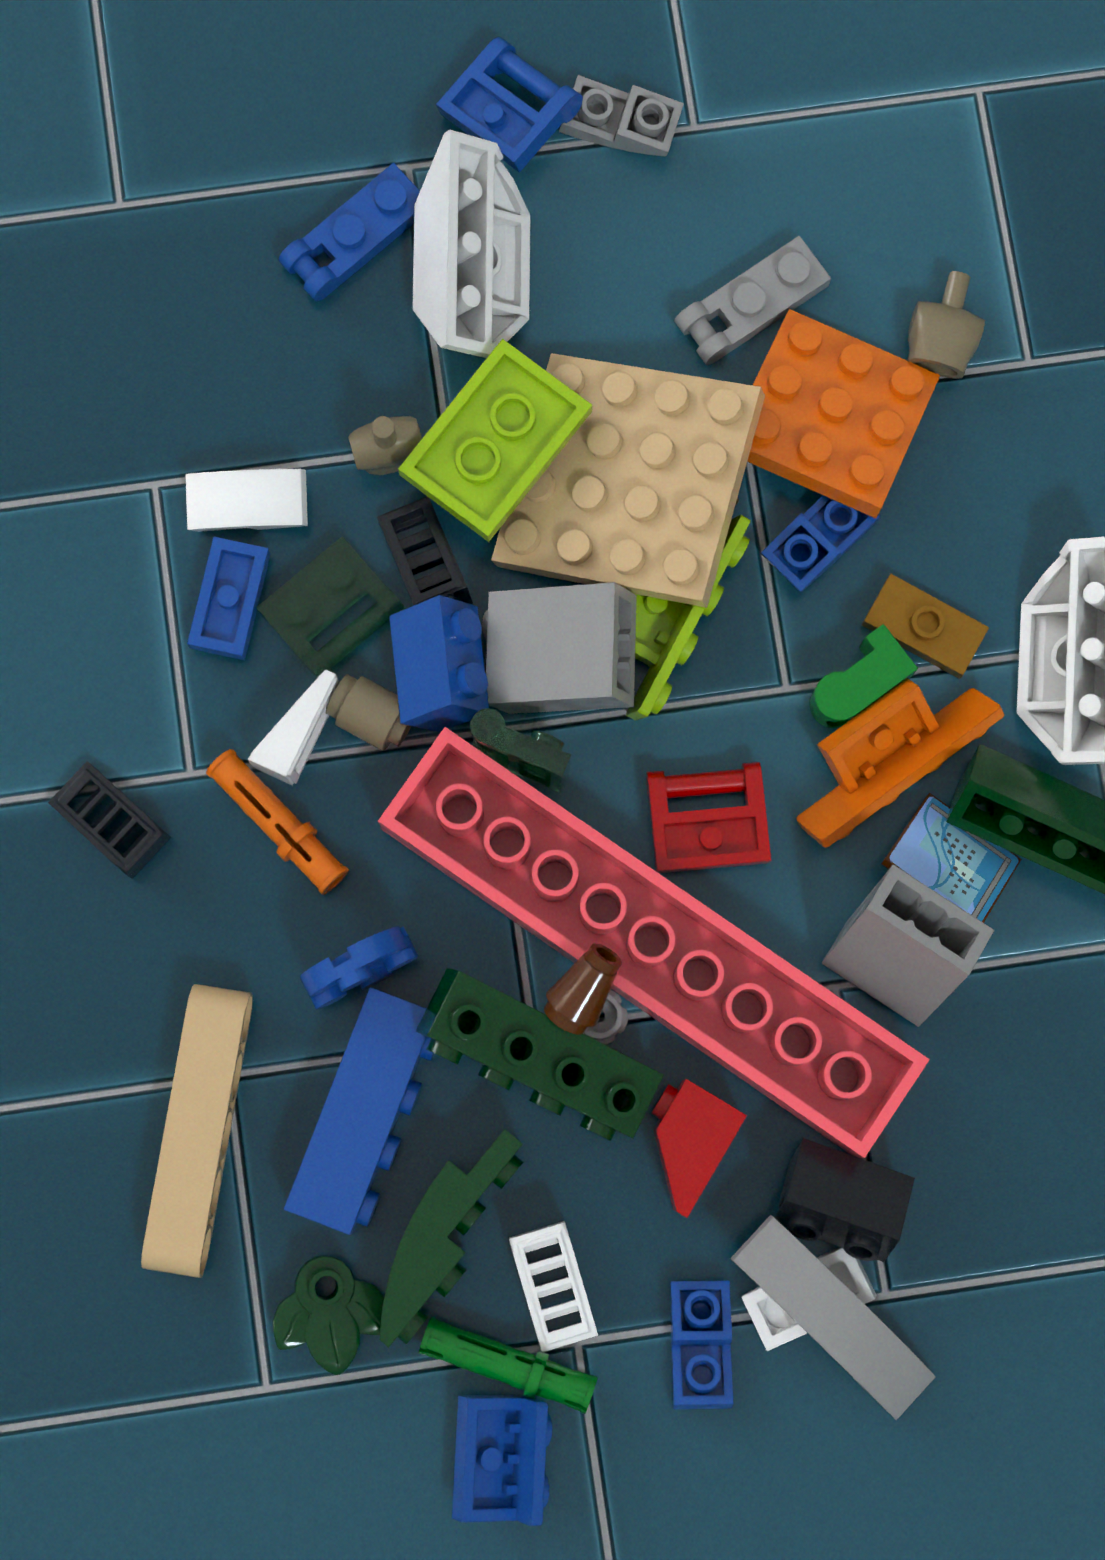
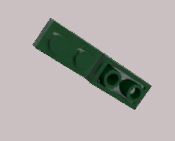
(426, 1255)

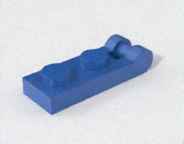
(353, 233)

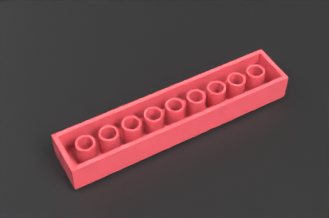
(675, 952)

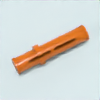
(293, 838)

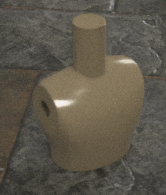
(943, 333)
(384, 443)

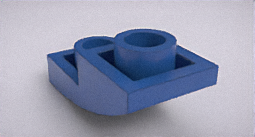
(816, 541)
(701, 1344)

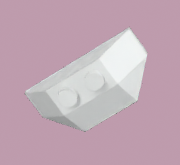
(470, 248)
(1065, 655)

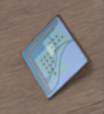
(952, 860)

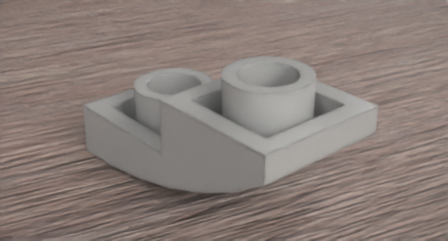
(624, 120)

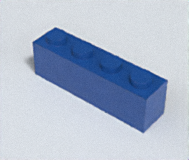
(361, 1114)

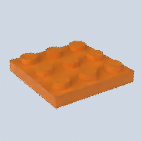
(837, 412)

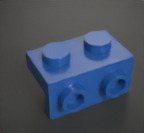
(501, 1459)

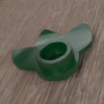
(329, 1323)

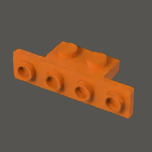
(889, 751)

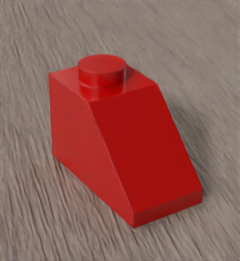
(692, 1139)

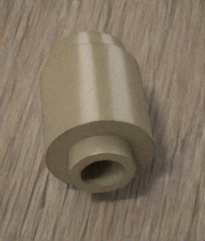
(367, 712)

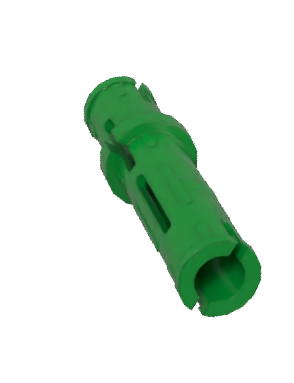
(508, 1365)

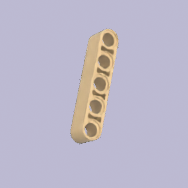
(197, 1131)

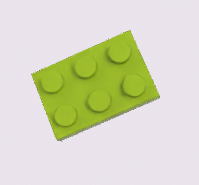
(495, 440)

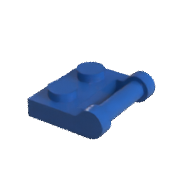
(495, 114)

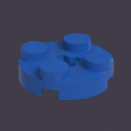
(363, 965)

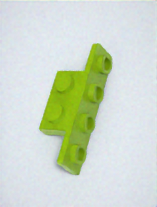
(667, 627)

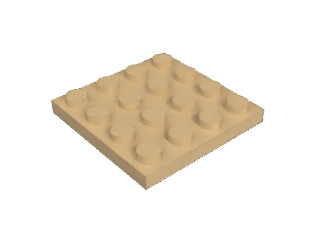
(639, 485)

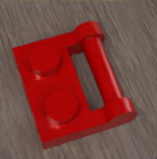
(710, 835)

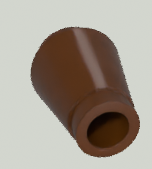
(583, 990)

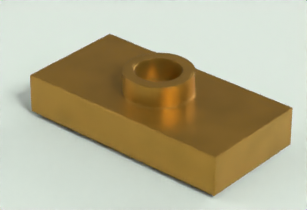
(926, 626)

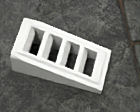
(295, 735)
(542, 1238)

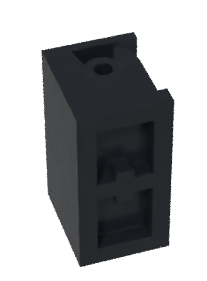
(844, 1201)

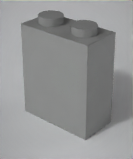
(560, 648)
(907, 946)

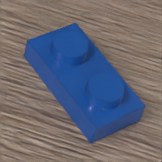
(229, 598)

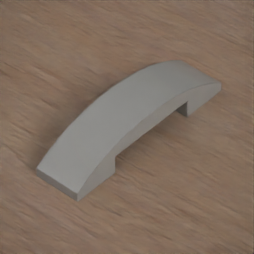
(833, 1316)

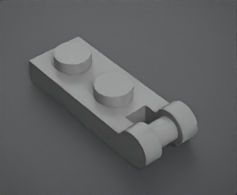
(754, 300)

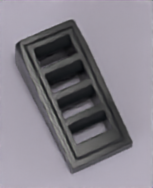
(445, 582)
(140, 851)

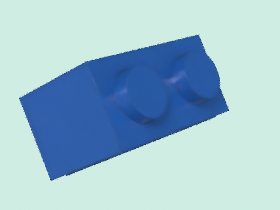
(439, 663)

